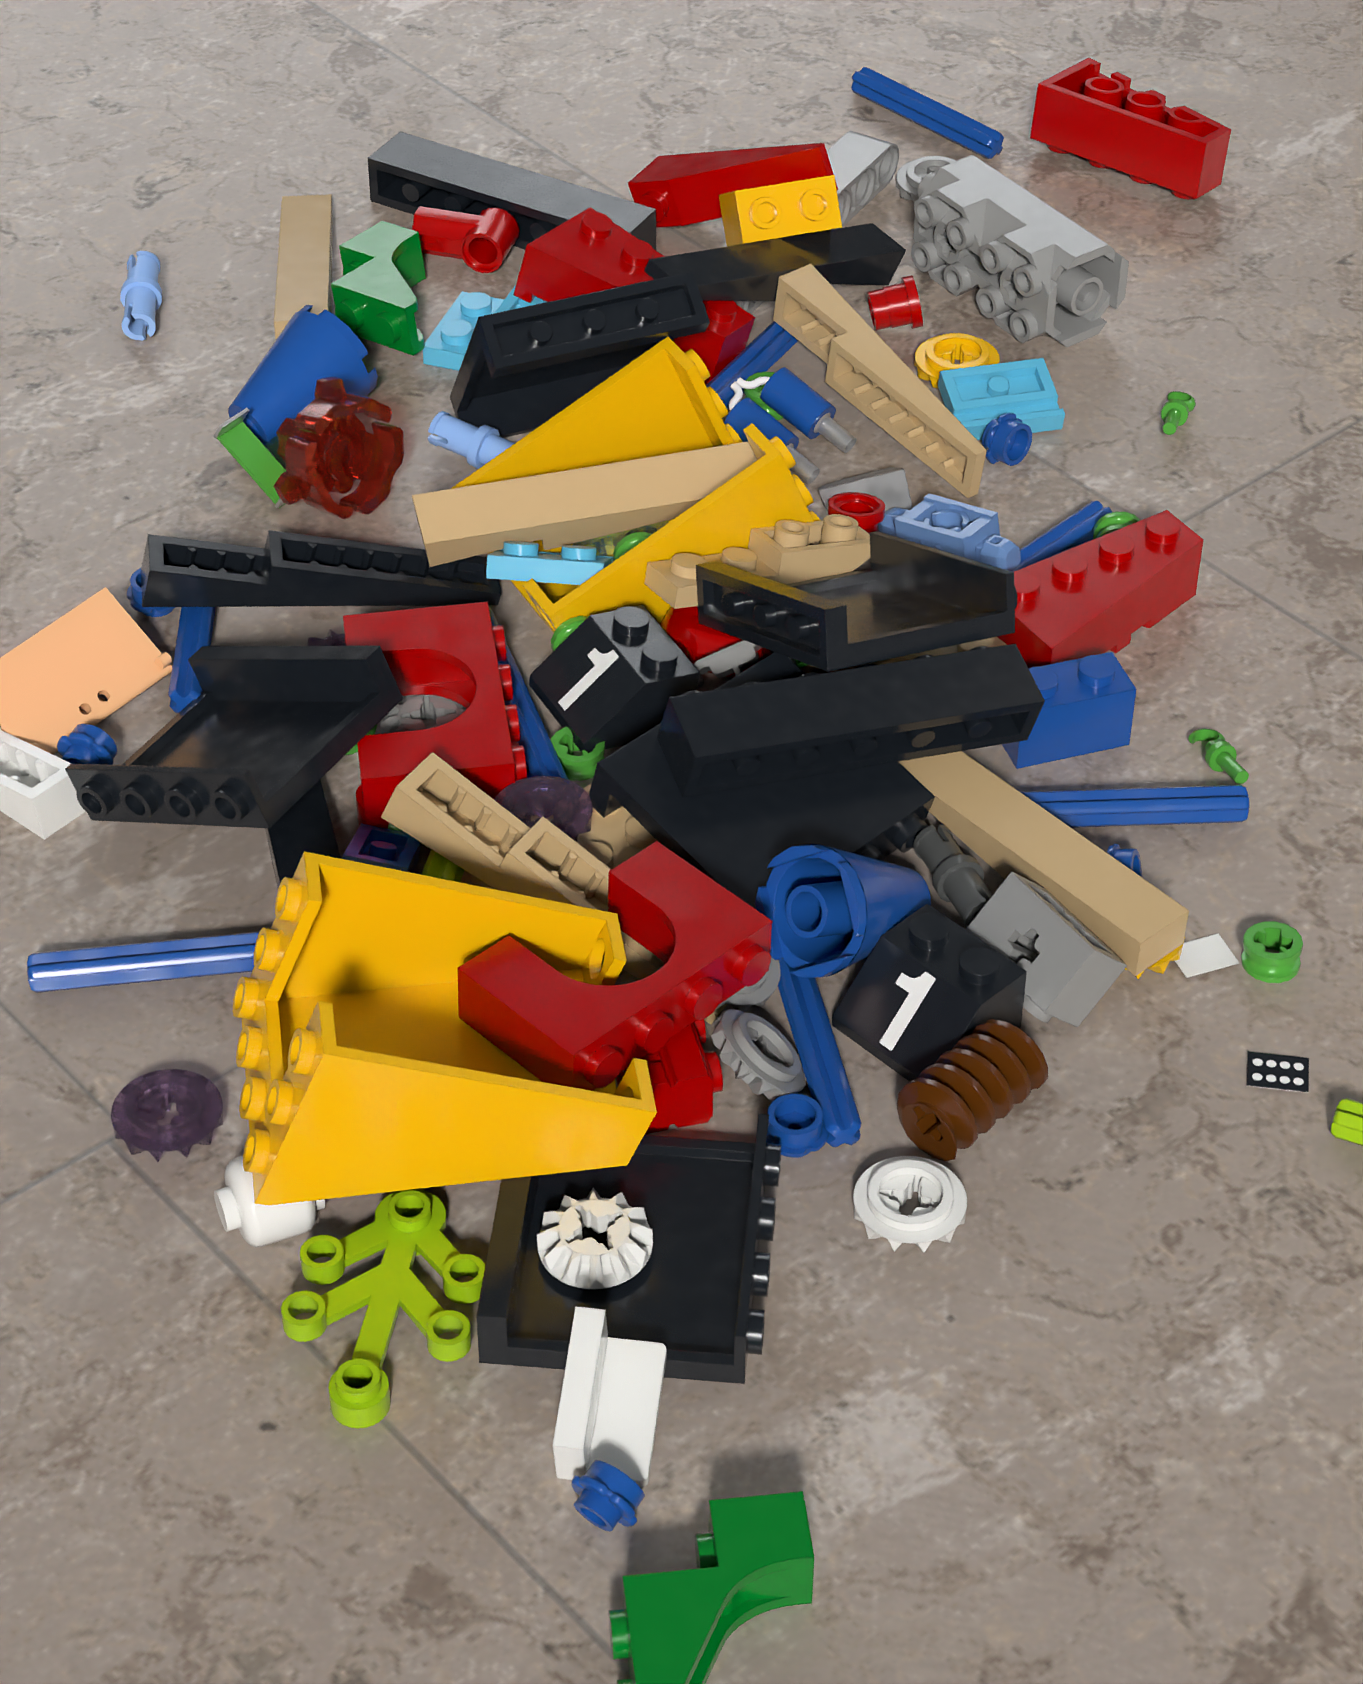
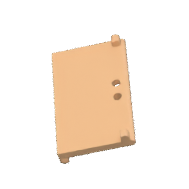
(60, 671)

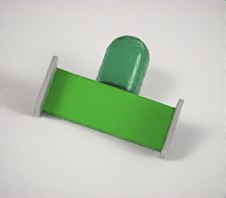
(257, 459)

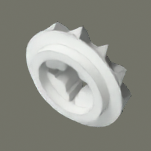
(892, 1182)
(585, 1261)

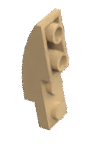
(781, 553)

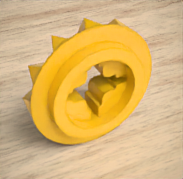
(942, 351)

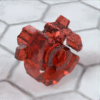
(331, 449)

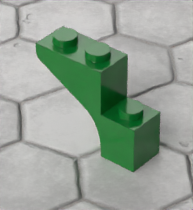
(377, 284)
(746, 1565)

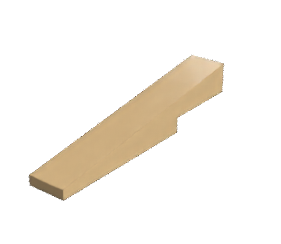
(303, 257)
(876, 379)
(572, 503)
(1026, 839)
(499, 849)

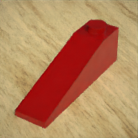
(689, 185)

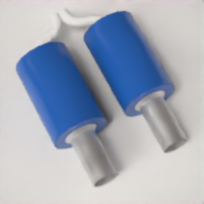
(797, 405)

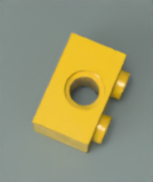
(780, 210)

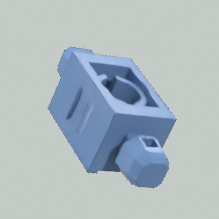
(953, 529)

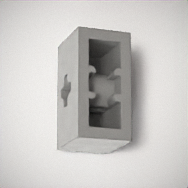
(1062, 957)

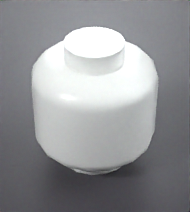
(258, 1222)

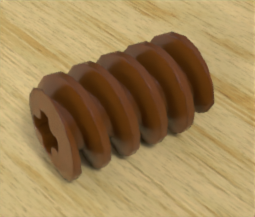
(970, 1088)

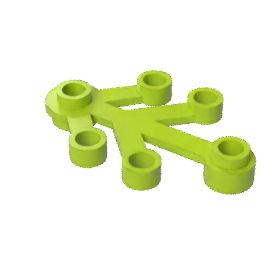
(407, 1226)

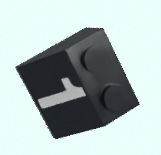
(613, 678)
(927, 991)

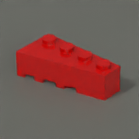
(1129, 130)
(598, 255)
(1104, 590)

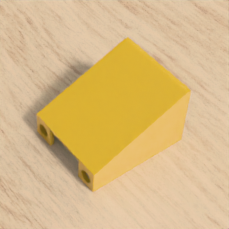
(645, 412)
(361, 1051)

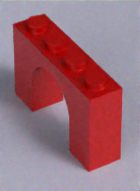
(451, 656)
(592, 1032)

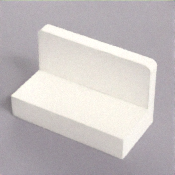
(608, 1400)

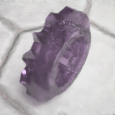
(547, 797)
(149, 1097)

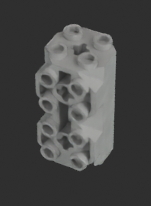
(1025, 256)

